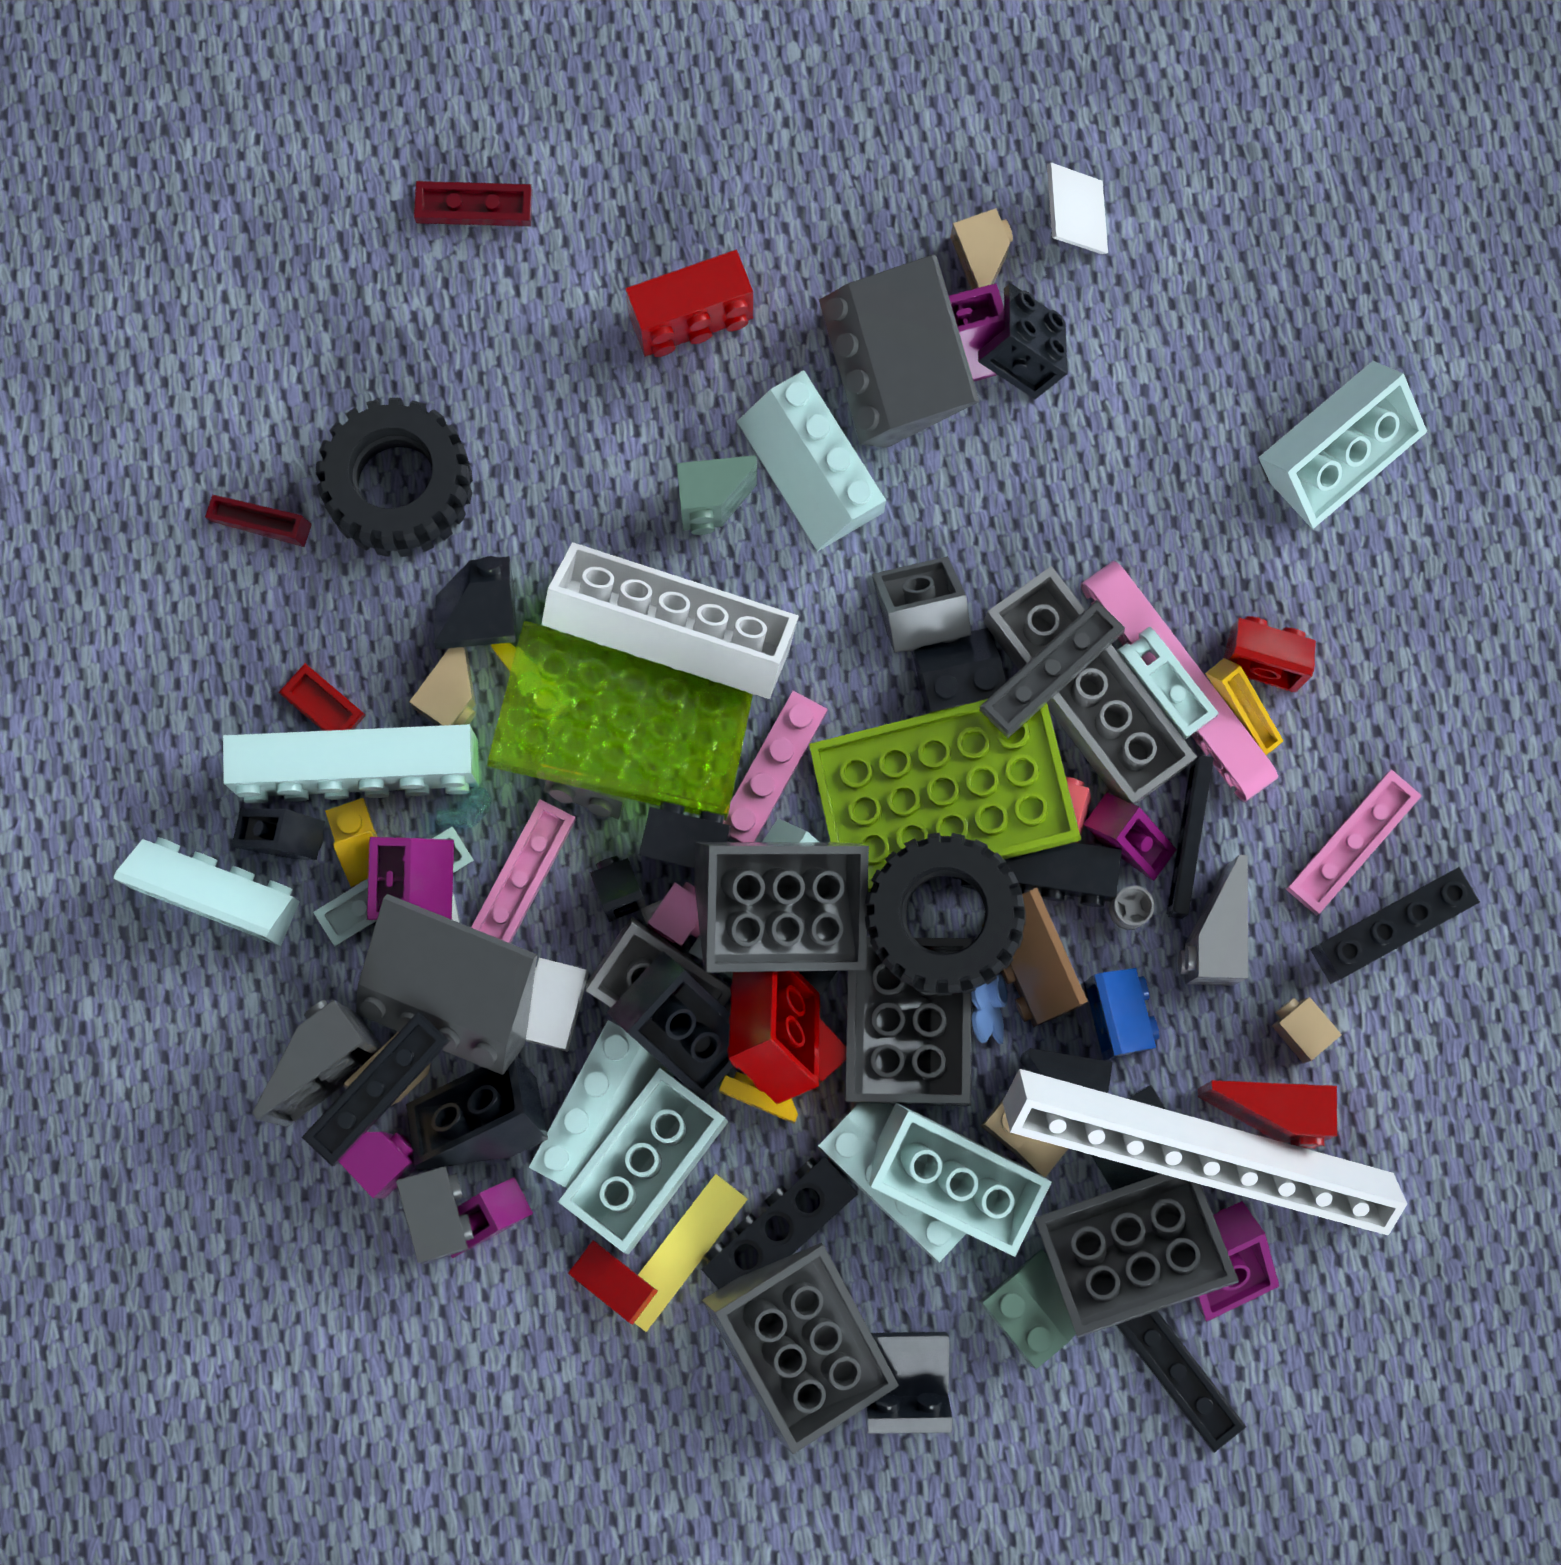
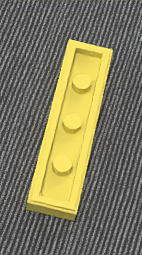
(688, 1244)

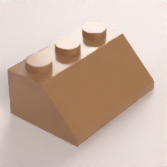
(1042, 968)

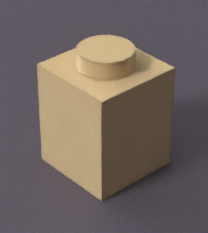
(1305, 1028)

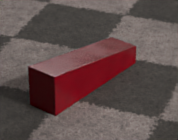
(259, 520)

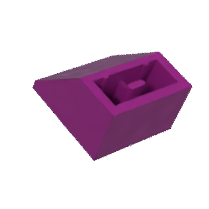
(978, 319)
(412, 871)

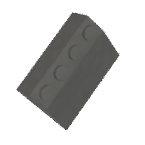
(898, 352)
(781, 905)
(454, 976)
(907, 1041)
(316, 1062)
(1135, 1251)
(801, 1345)

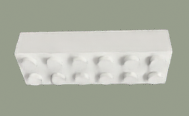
(669, 620)

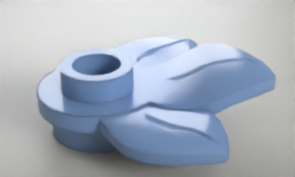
(987, 1015)

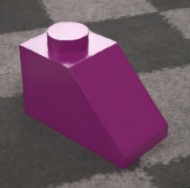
(1128, 828)
(494, 1211)

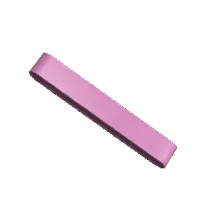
(1224, 737)

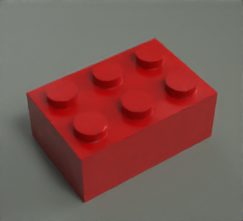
(690, 304)
(775, 1032)

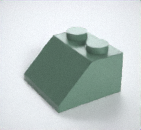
(714, 490)
(1031, 1310)

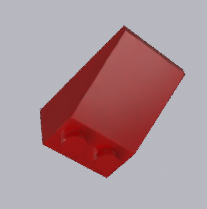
(1282, 1111)

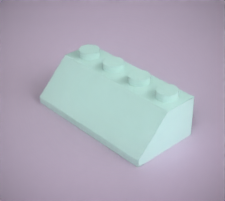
(1344, 442)
(811, 461)
(208, 890)
(595, 1104)
(853, 1150)
(643, 1161)
(956, 1180)

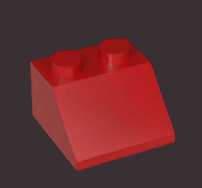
(1271, 655)

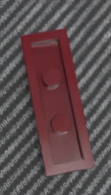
(473, 203)

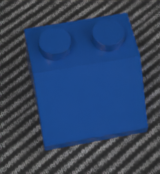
(1121, 1013)

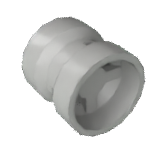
(1135, 902)

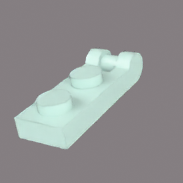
(1168, 683)

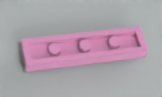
(773, 767)
(1353, 842)
(524, 872)

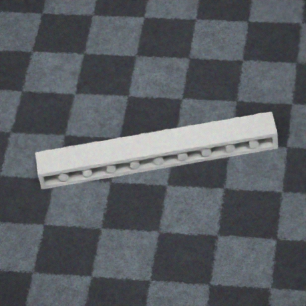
(1202, 1152)

